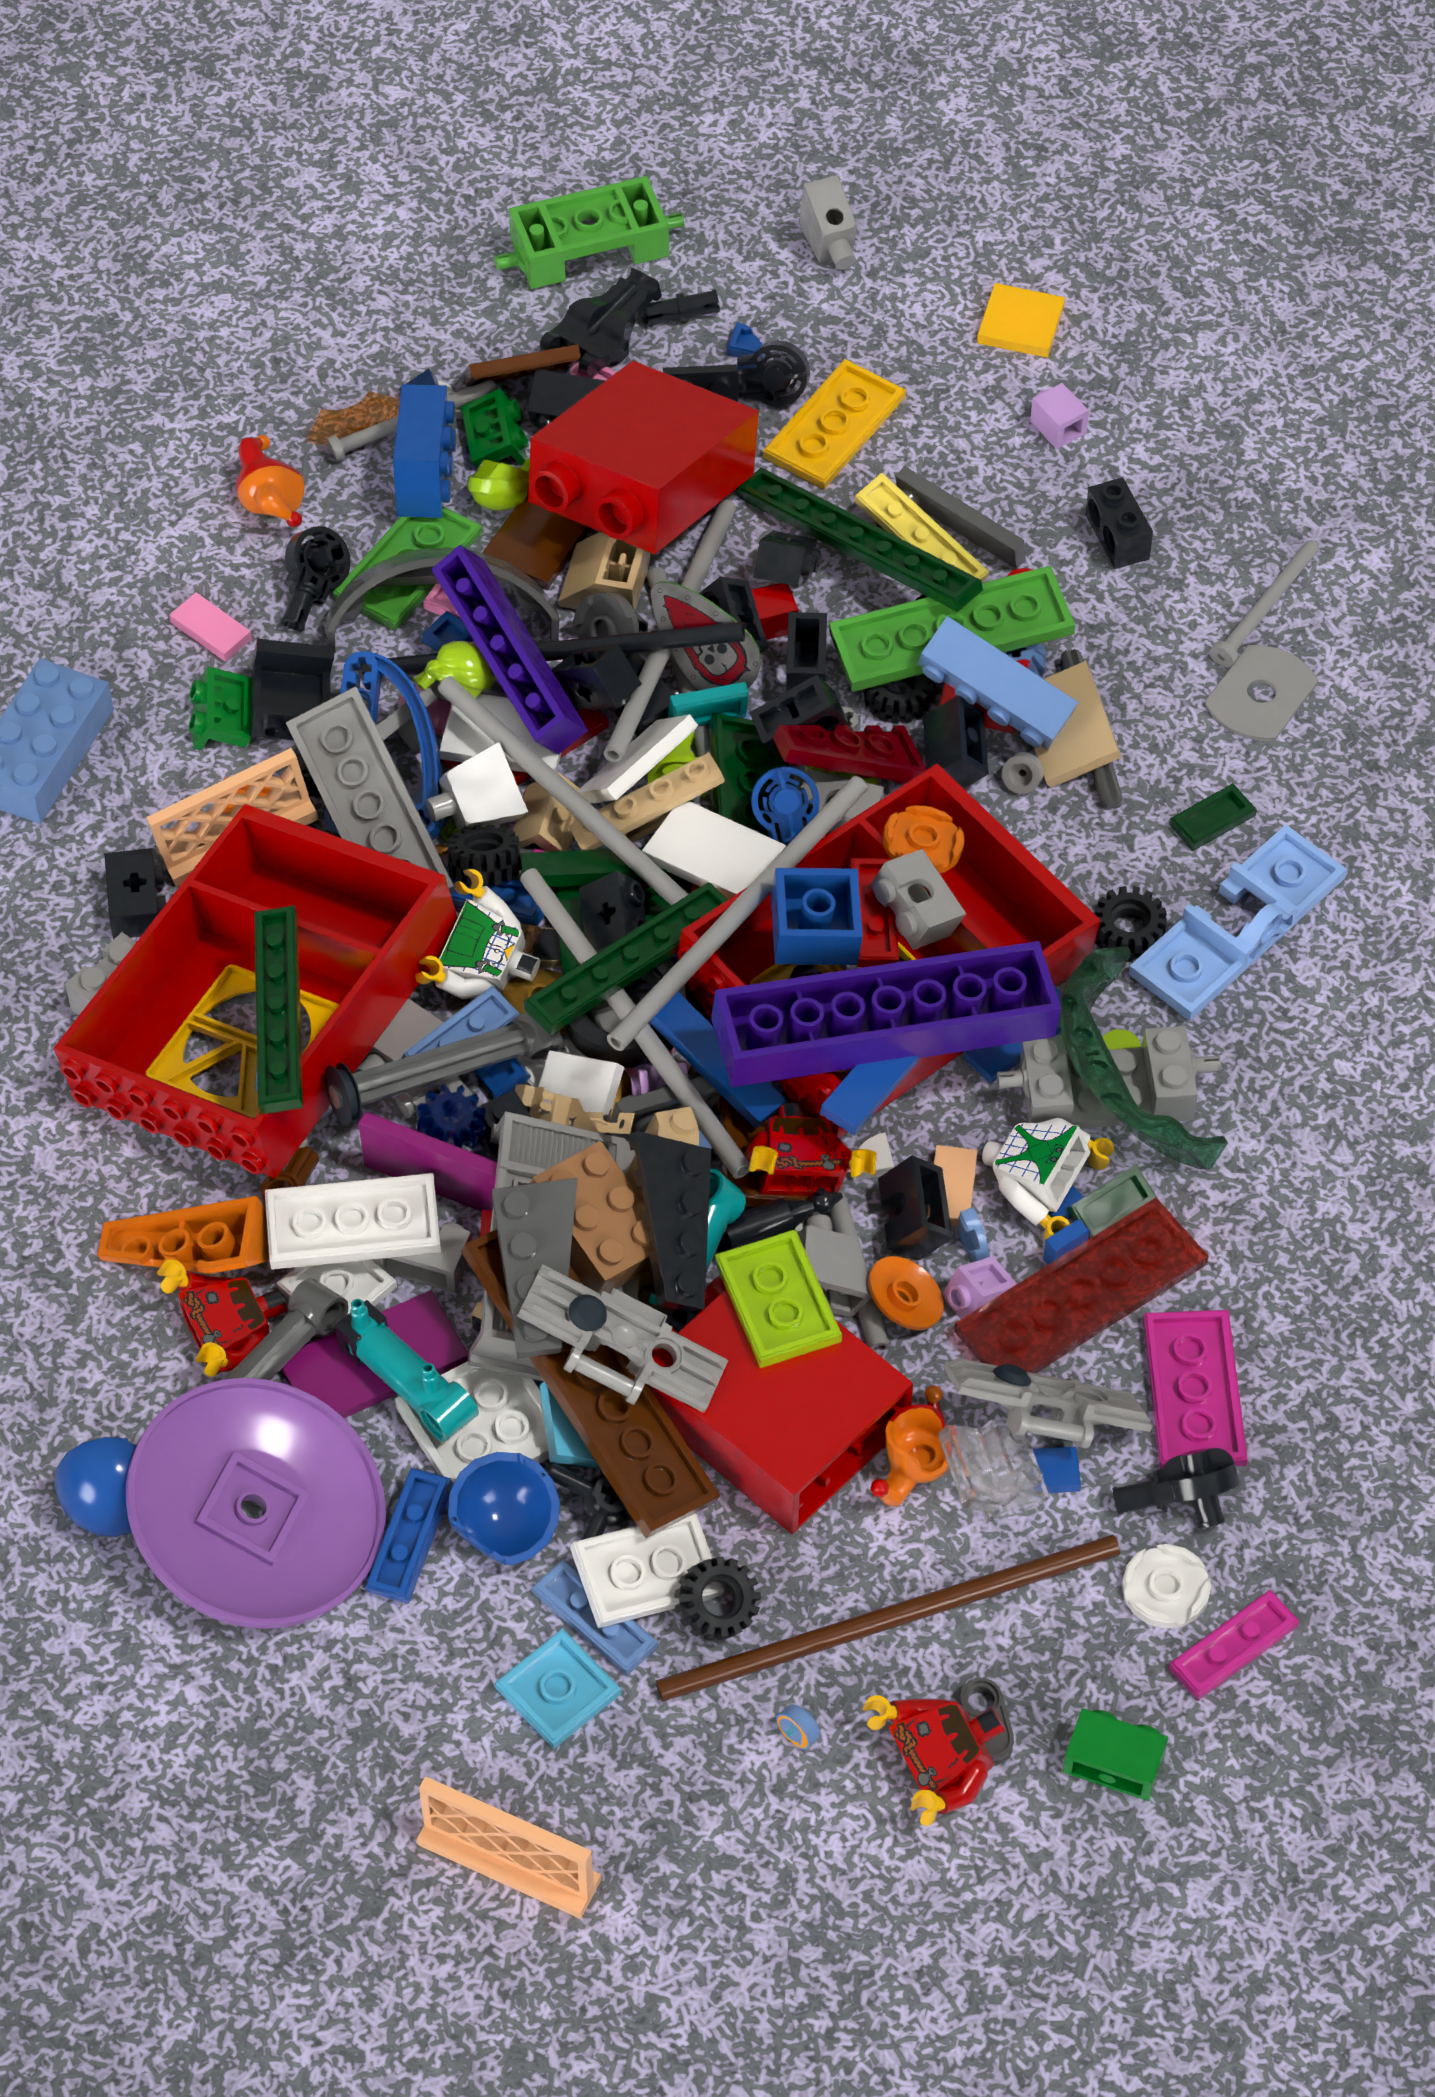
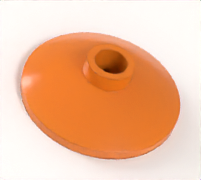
(905, 1293)

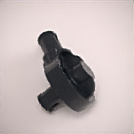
(771, 379)
(306, 571)
(1186, 1477)

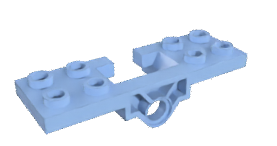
(1202, 958)

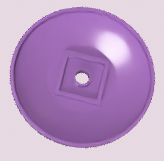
(265, 1447)

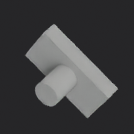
(402, 722)

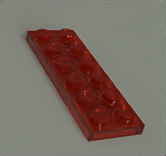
(1083, 1291)

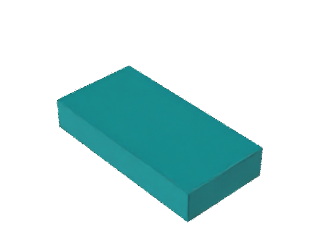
(701, 704)

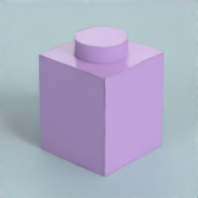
(1059, 415)

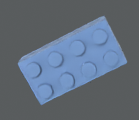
(48, 735)

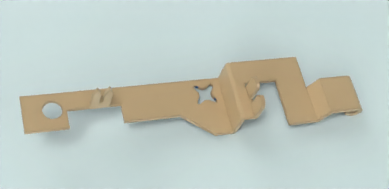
(564, 1109)

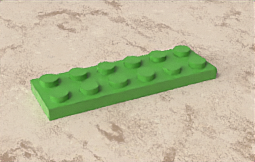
(1006, 614)

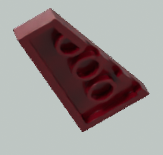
(863, 753)

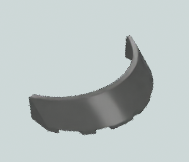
(415, 569)

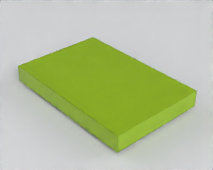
(778, 1298)

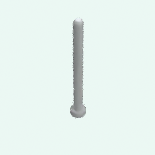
(339, 447)
(1226, 651)

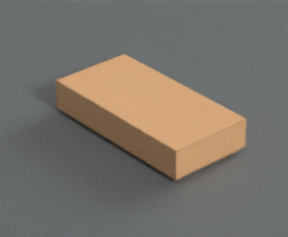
(959, 1176)

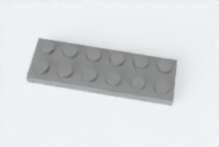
(362, 781)

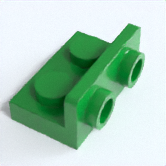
(494, 428)
(220, 708)

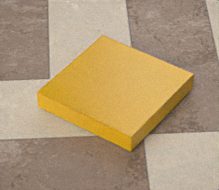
(1021, 320)

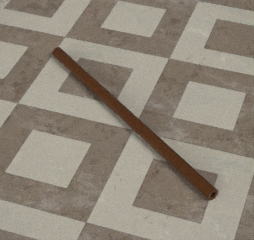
(887, 1618)

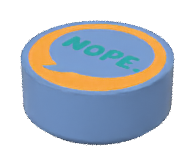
(798, 1726)

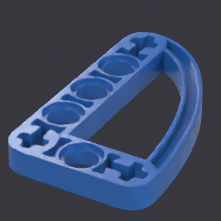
(430, 756)

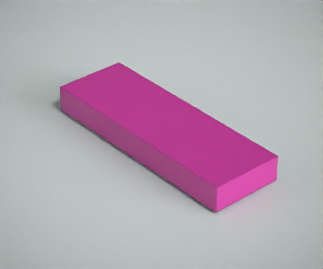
(1233, 1645)

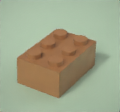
(608, 1222)

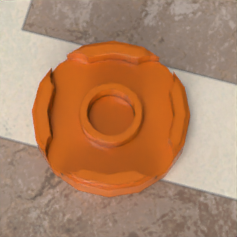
(927, 830)

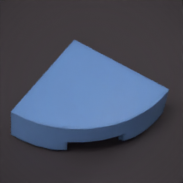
(972, 1235)

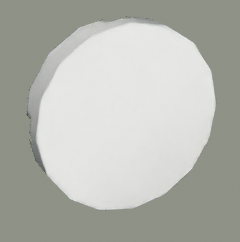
(1161, 1599)

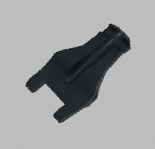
(604, 322)

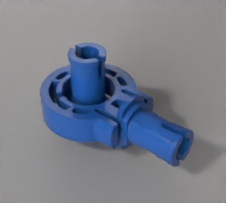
(785, 803)

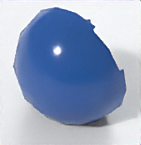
(93, 1485)
(504, 1506)

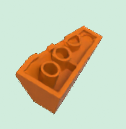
(199, 1237)

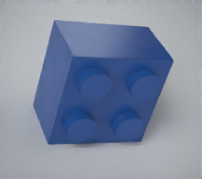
(816, 916)

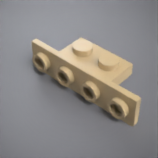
(648, 806)

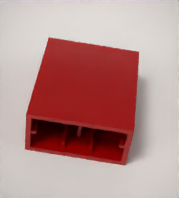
(642, 456)
(788, 1428)

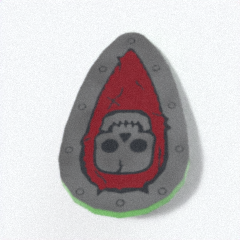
(708, 664)

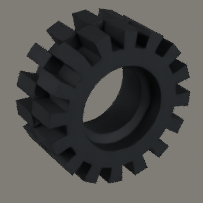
(901, 705)
(487, 850)
(1130, 905)
(742, 1593)

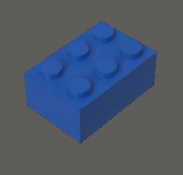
(423, 451)

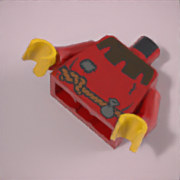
(803, 1155)
(221, 1314)
(940, 1748)

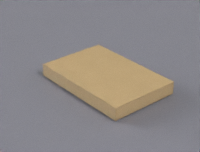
(1087, 736)

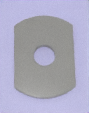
(1256, 720)

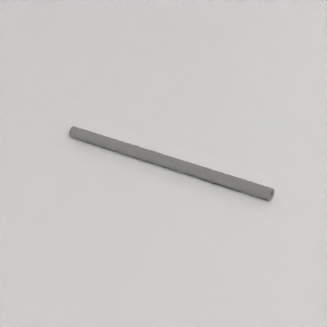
(657, 659)
(562, 791)
(735, 915)
(647, 1038)

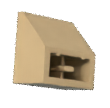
(604, 566)

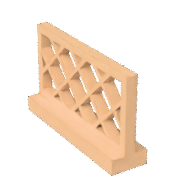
(183, 849)
(506, 1848)

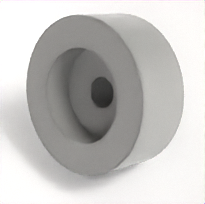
(1022, 773)

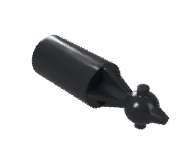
(776, 1218)

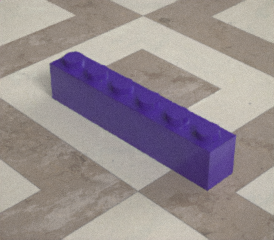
(509, 650)

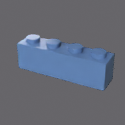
(997, 684)

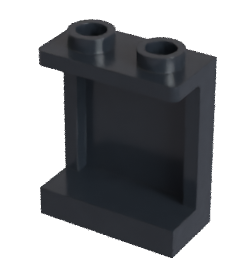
(286, 683)

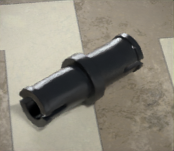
(682, 307)

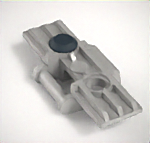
(627, 1326)
(1072, 1403)

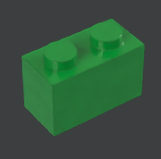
(1115, 1753)

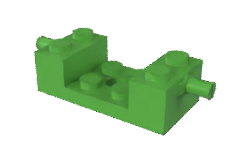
(552, 229)

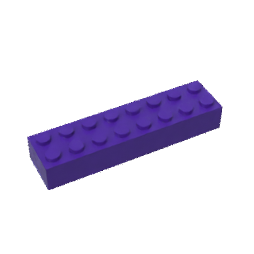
(885, 1013)

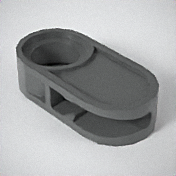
(1001, 1745)

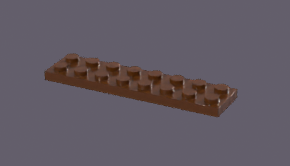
(630, 1443)

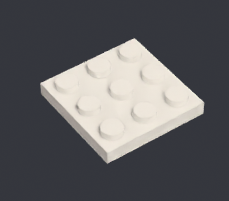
(507, 1421)

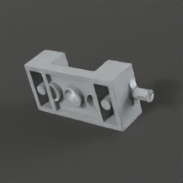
(1156, 1074)

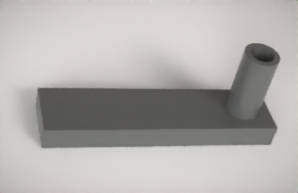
(961, 518)

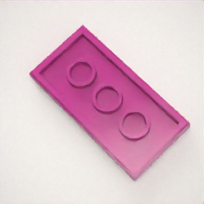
(1194, 1383)

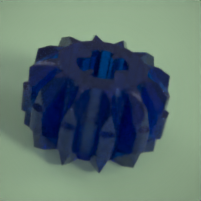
(451, 1105)

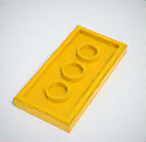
(834, 424)

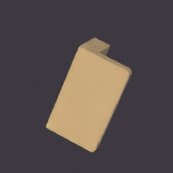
(546, 820)

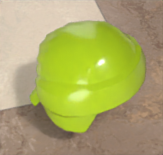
(499, 485)
(462, 662)

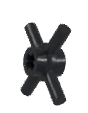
(593, 1495)

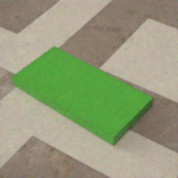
(395, 603)

